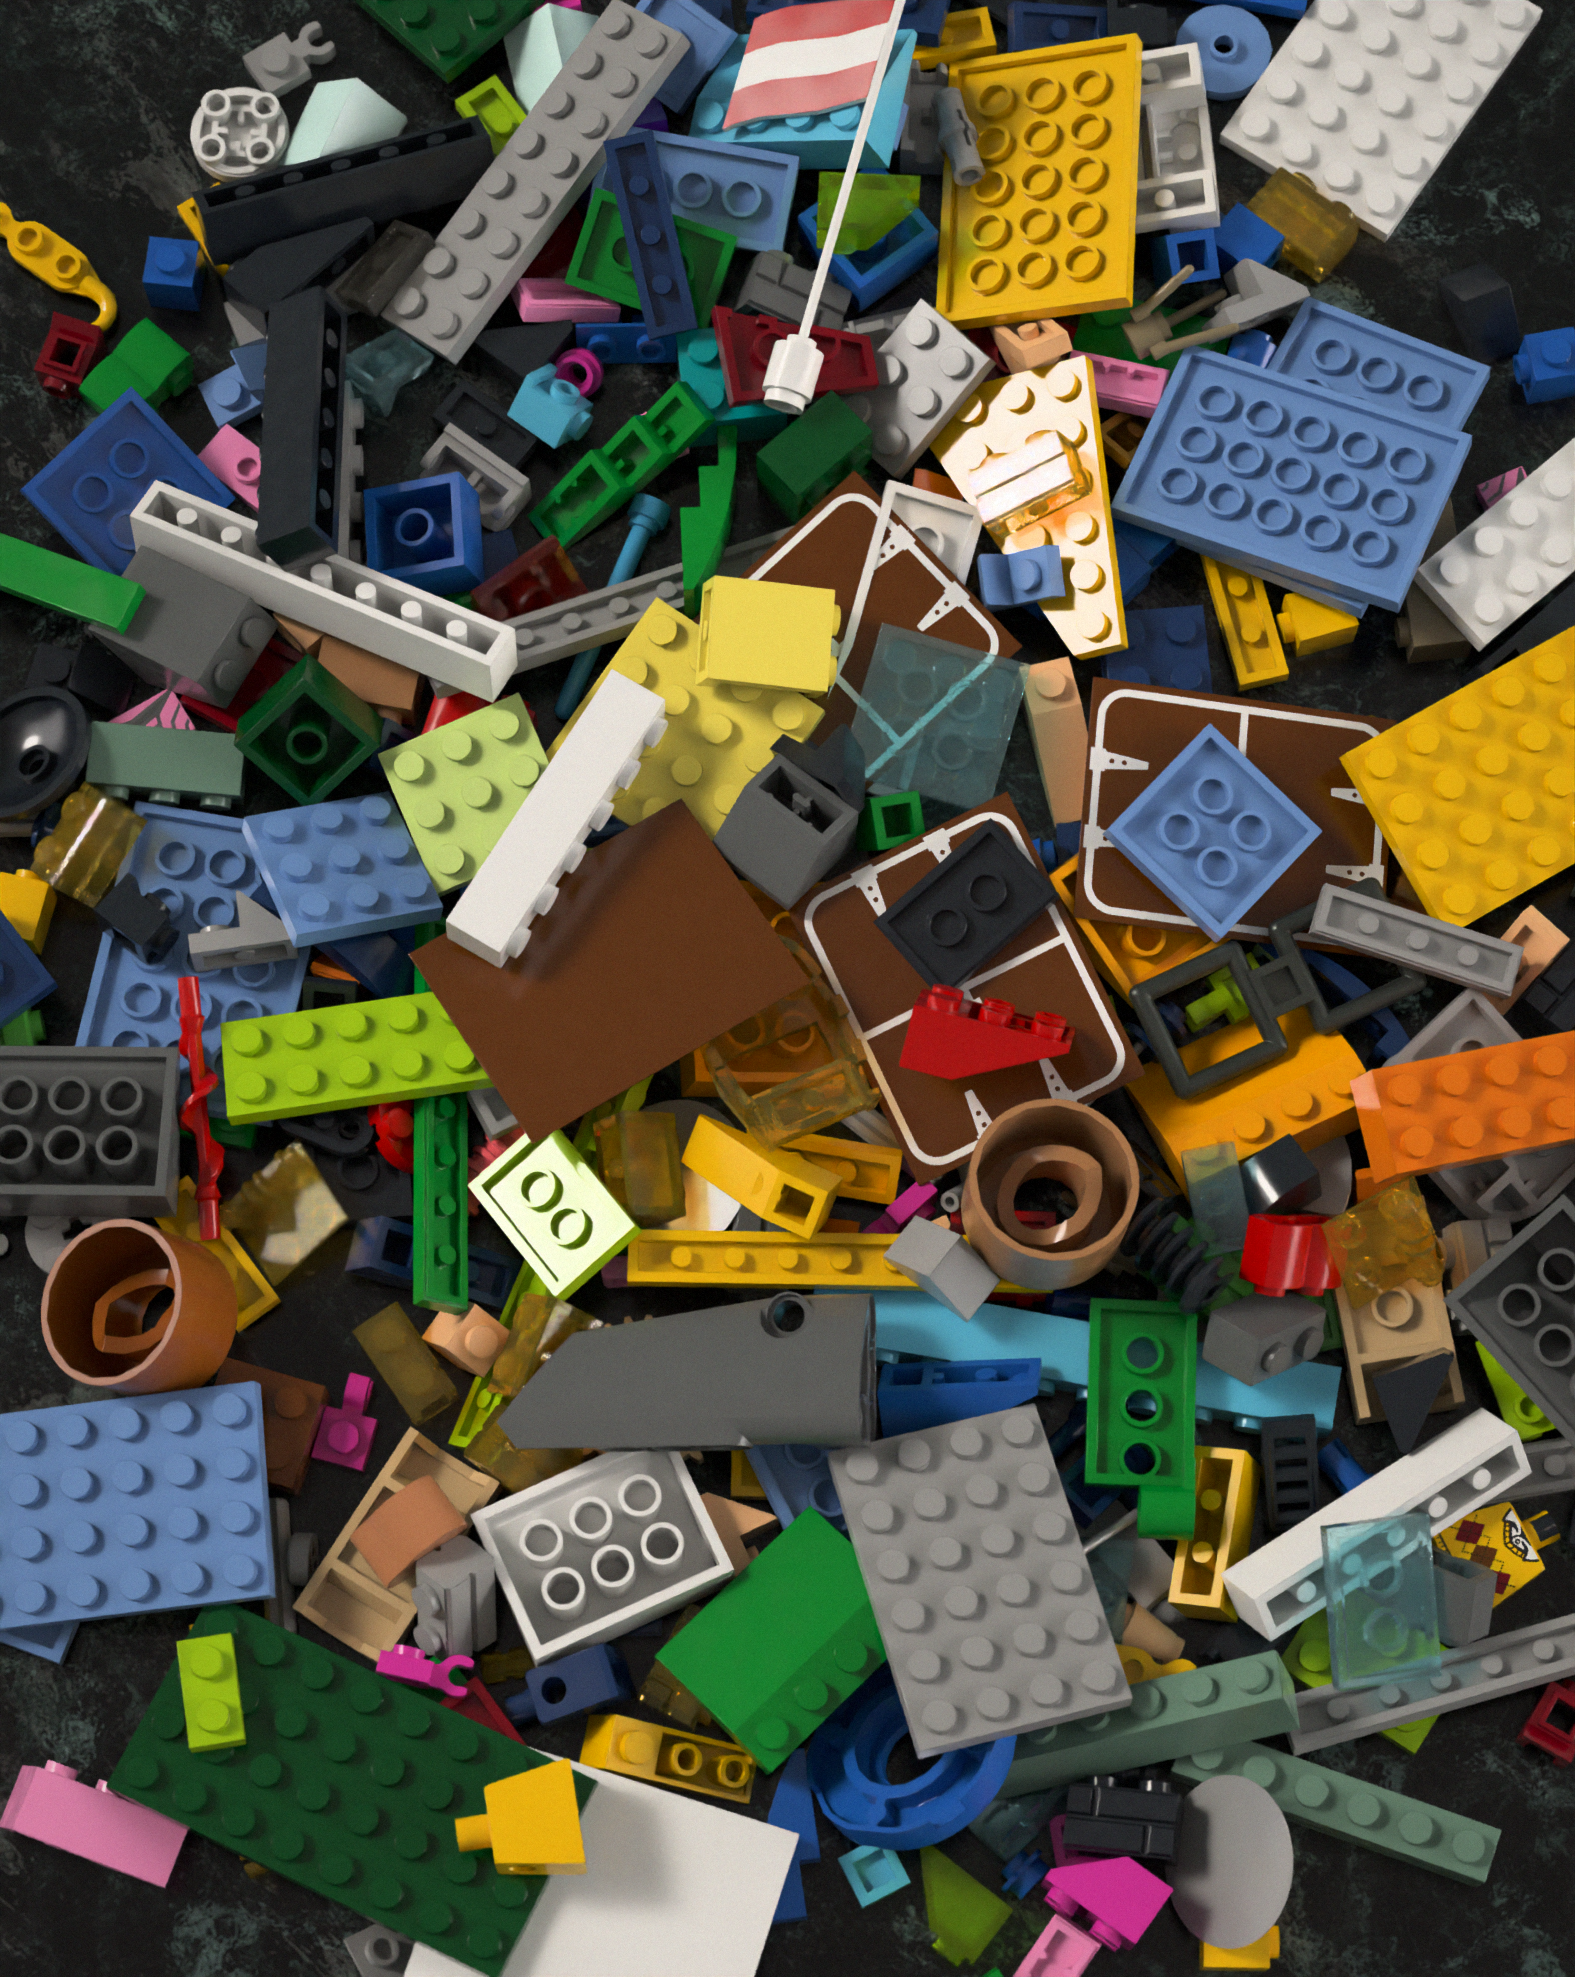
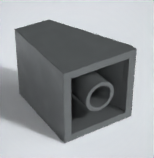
(189, 631)

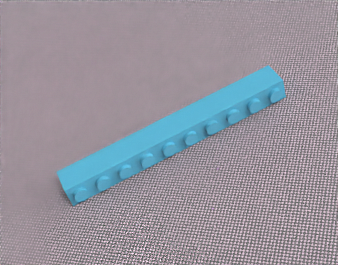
(921, 1329)

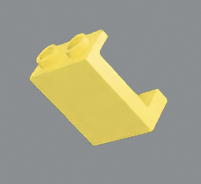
(767, 635)

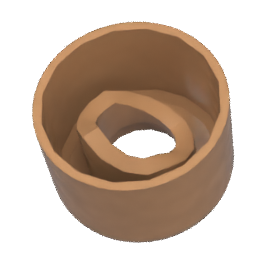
(1062, 1144)

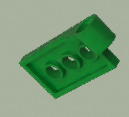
(1168, 1490)

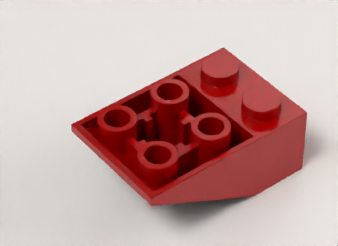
(967, 1038)

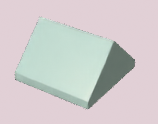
(542, 47)
(339, 119)

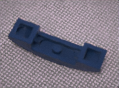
(369, 958)
(1341, 986)

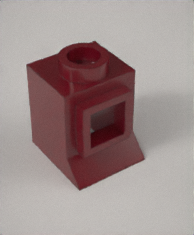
(60, 379)
(1544, 1735)

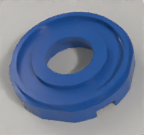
(852, 1785)

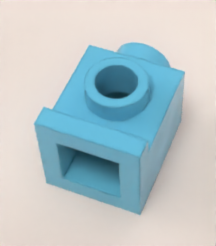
(551, 407)

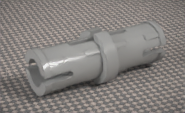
(957, 136)

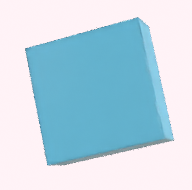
(873, 1873)

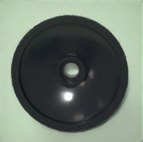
(41, 749)

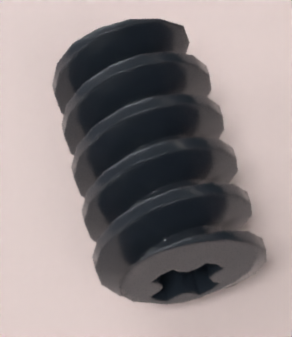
(1173, 1260)

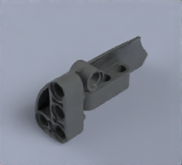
(709, 1381)

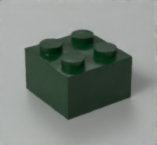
(813, 457)
(308, 731)

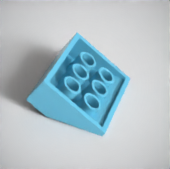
(818, 139)

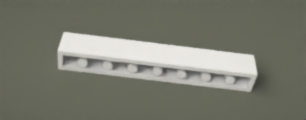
(332, 594)

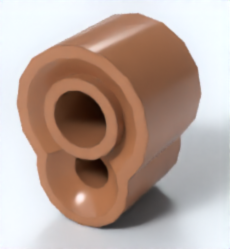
(407, 1529)

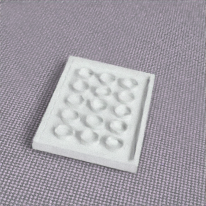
(1376, 96)

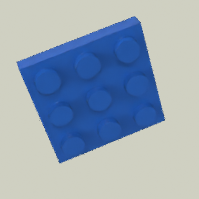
(106, 474)

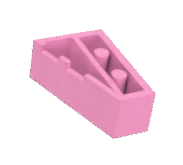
(92, 1823)

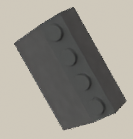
(89, 1131)
(1525, 1311)

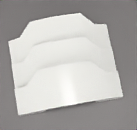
(1175, 145)

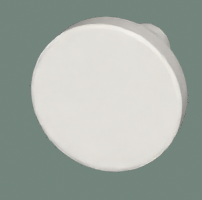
(239, 133)

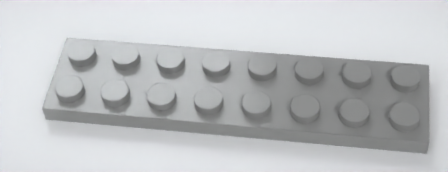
(535, 180)

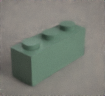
(167, 765)

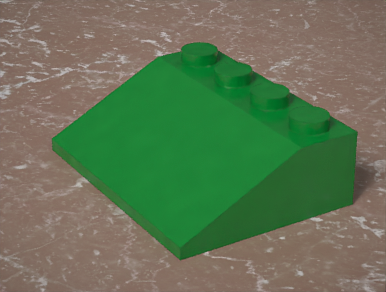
(781, 1642)

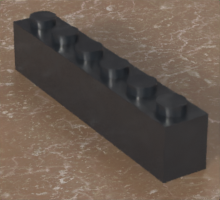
(371, 180)
(302, 430)

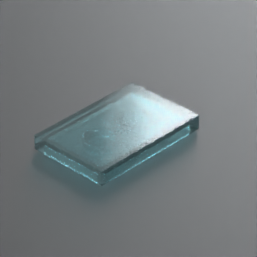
(1381, 1601)

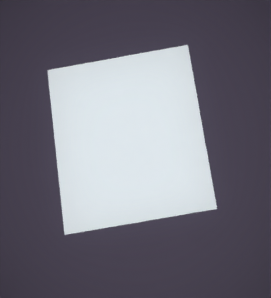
(662, 1895)

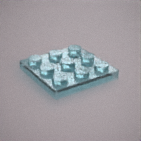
(937, 716)

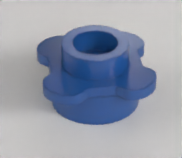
(1024, 1873)

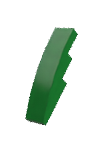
(623, 466)
(708, 527)

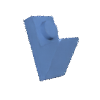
(239, 390)
(1019, 577)

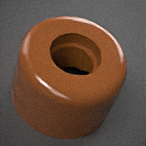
(99, 1301)

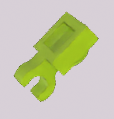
(1223, 999)

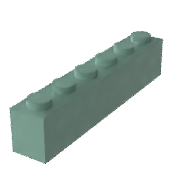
(1164, 1722)
(1353, 1810)

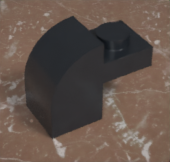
(1280, 1179)

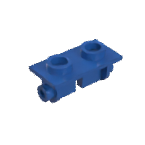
(625, 342)

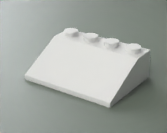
(602, 1550)

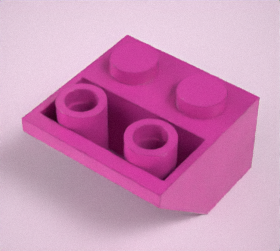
(1110, 1895)

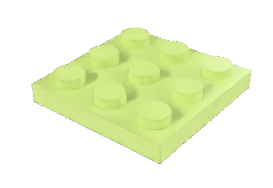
(465, 786)

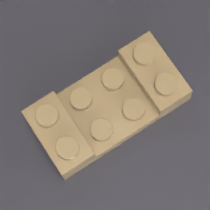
(1390, 1331)
(346, 1593)

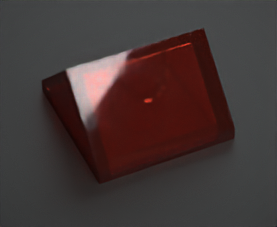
(529, 583)

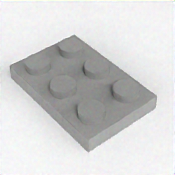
(923, 381)

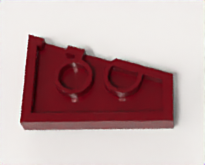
(747, 346)

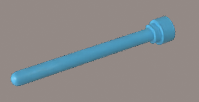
(646, 518)

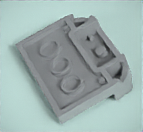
(1501, 1187)

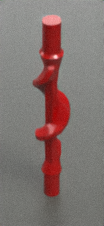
(194, 1111)

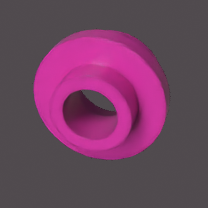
(589, 361)

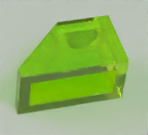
(872, 209)
(958, 1908)

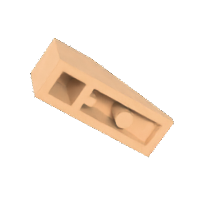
(1057, 736)

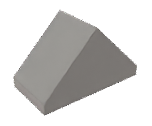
(943, 1266)

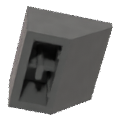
(786, 831)

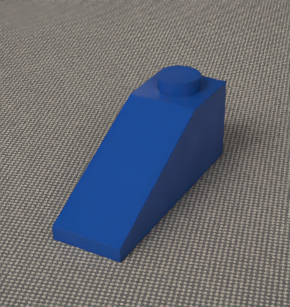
(951, 1391)

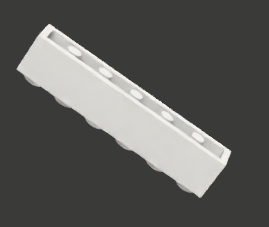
(557, 819)
(1441, 1478)

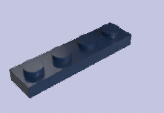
(651, 235)

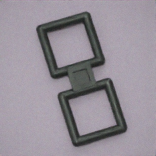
(1267, 994)

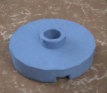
(1230, 73)

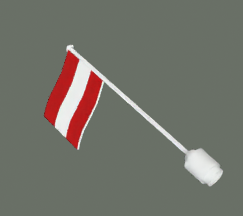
(805, 65)

